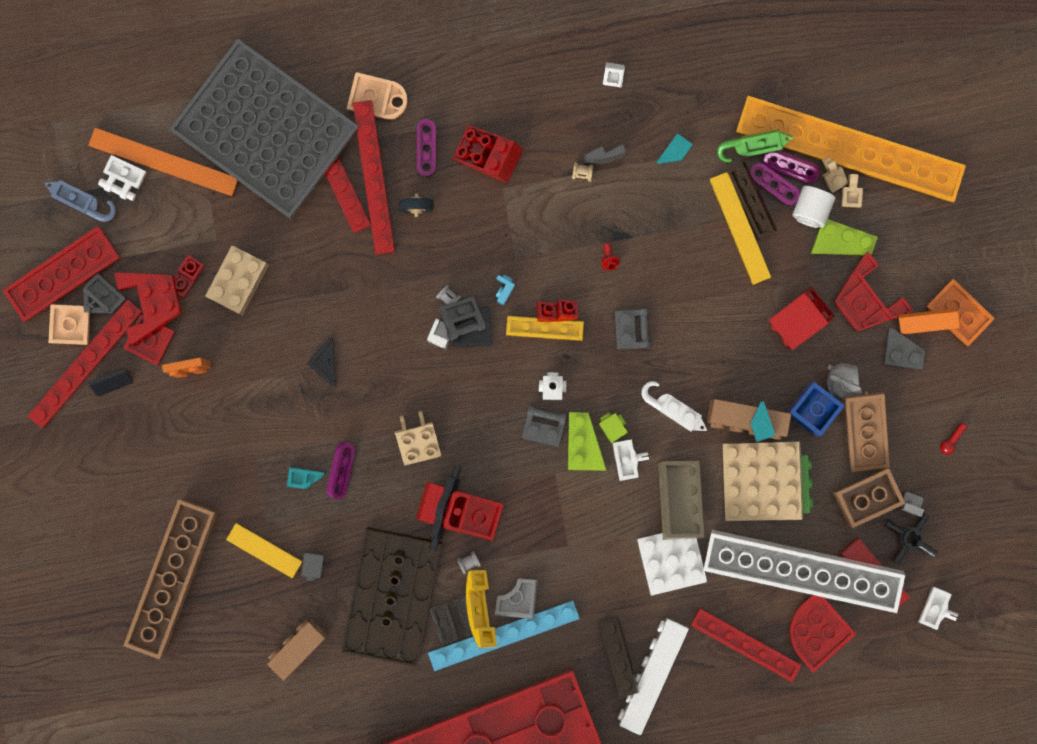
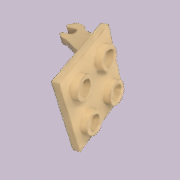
(418, 442)

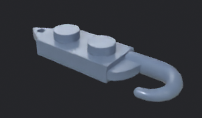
(79, 200)

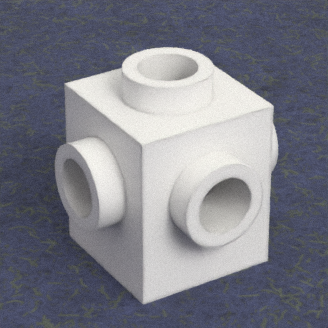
(549, 394)

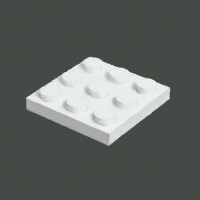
(671, 563)

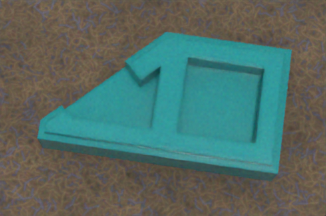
(676, 150)
(761, 423)
(302, 477)

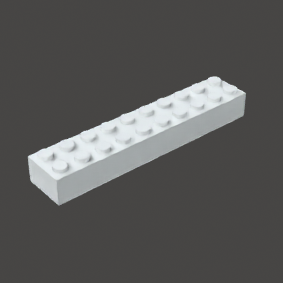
(804, 571)

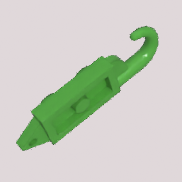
(755, 144)

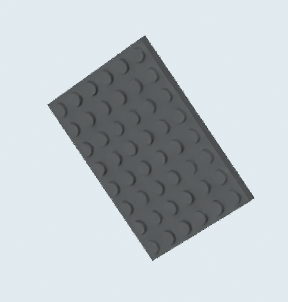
(264, 128)

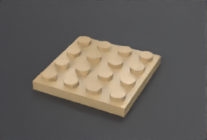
(763, 481)

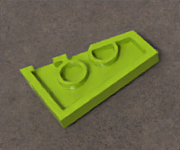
(842, 240)
(582, 444)

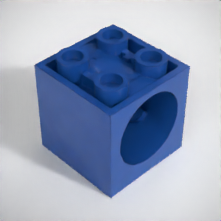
(814, 409)

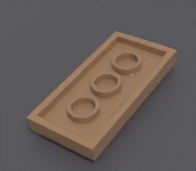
(867, 432)

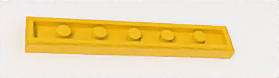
(740, 228)

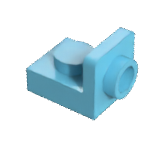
(504, 293)

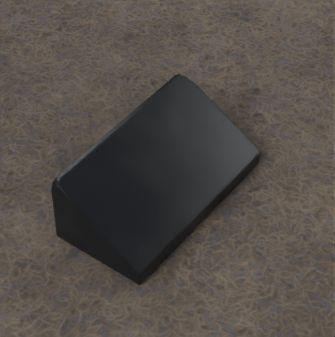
(111, 382)

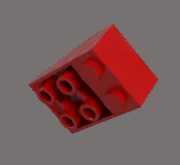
(488, 153)

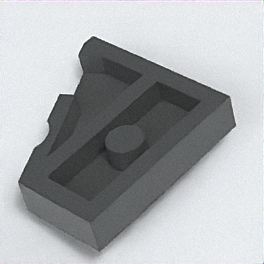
(902, 351)

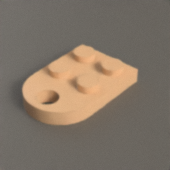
(381, 93)

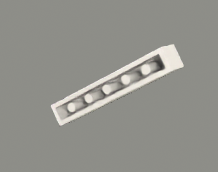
(653, 676)

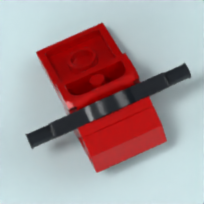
(457, 511)

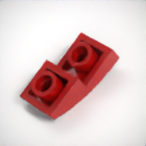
(187, 275)
(556, 312)

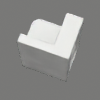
(438, 334)

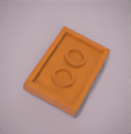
(972, 316)
(181, 368)

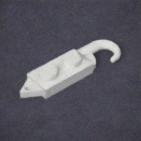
(674, 409)

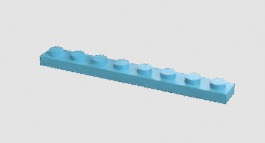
(505, 635)

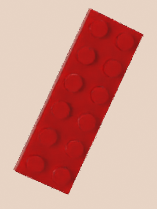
(61, 274)

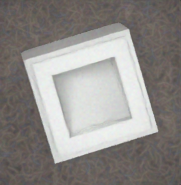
(613, 74)

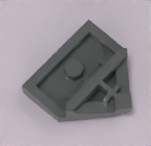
(101, 296)

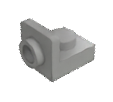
(912, 504)

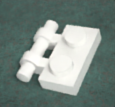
(125, 172)

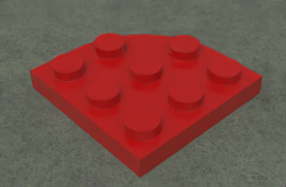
(818, 632)

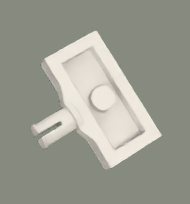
(627, 459)
(936, 608)

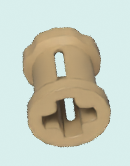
(582, 171)

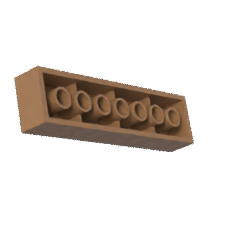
(170, 579)

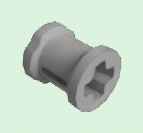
(448, 296)
(469, 562)

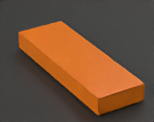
(929, 321)

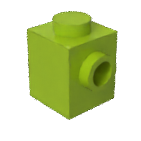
(613, 426)

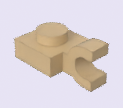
(835, 175)
(852, 195)

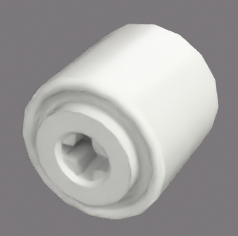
(813, 207)

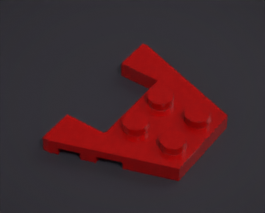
(157, 298)
(861, 304)

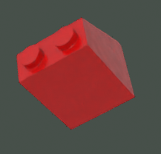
(801, 318)

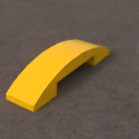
(477, 609)

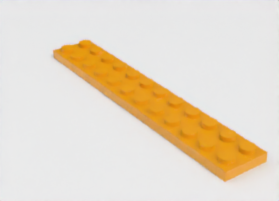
(854, 149)

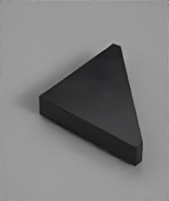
(324, 363)

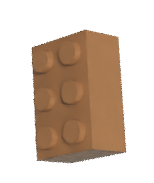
(868, 497)
(296, 648)

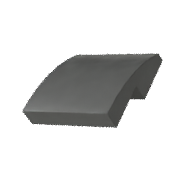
(599, 156)

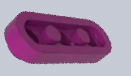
(426, 139)
(797, 171)
(783, 186)
(340, 470)

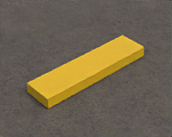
(553, 330)
(264, 550)

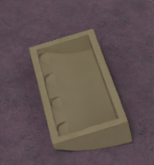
(681, 500)

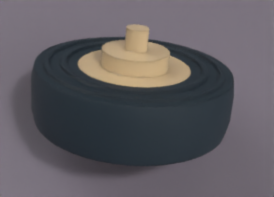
(416, 205)

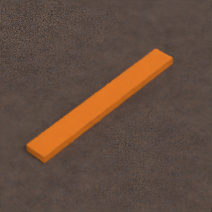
(163, 162)

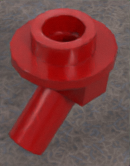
(609, 262)

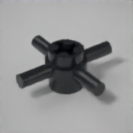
(917, 535)

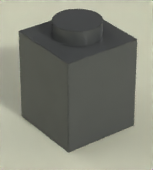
(313, 566)

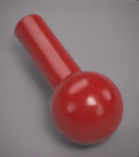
(948, 446)

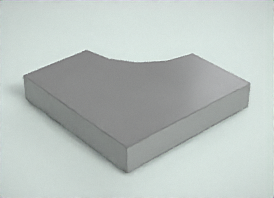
(519, 601)

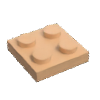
(69, 325)

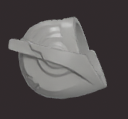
(843, 381)

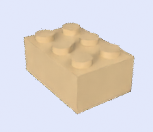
(237, 280)

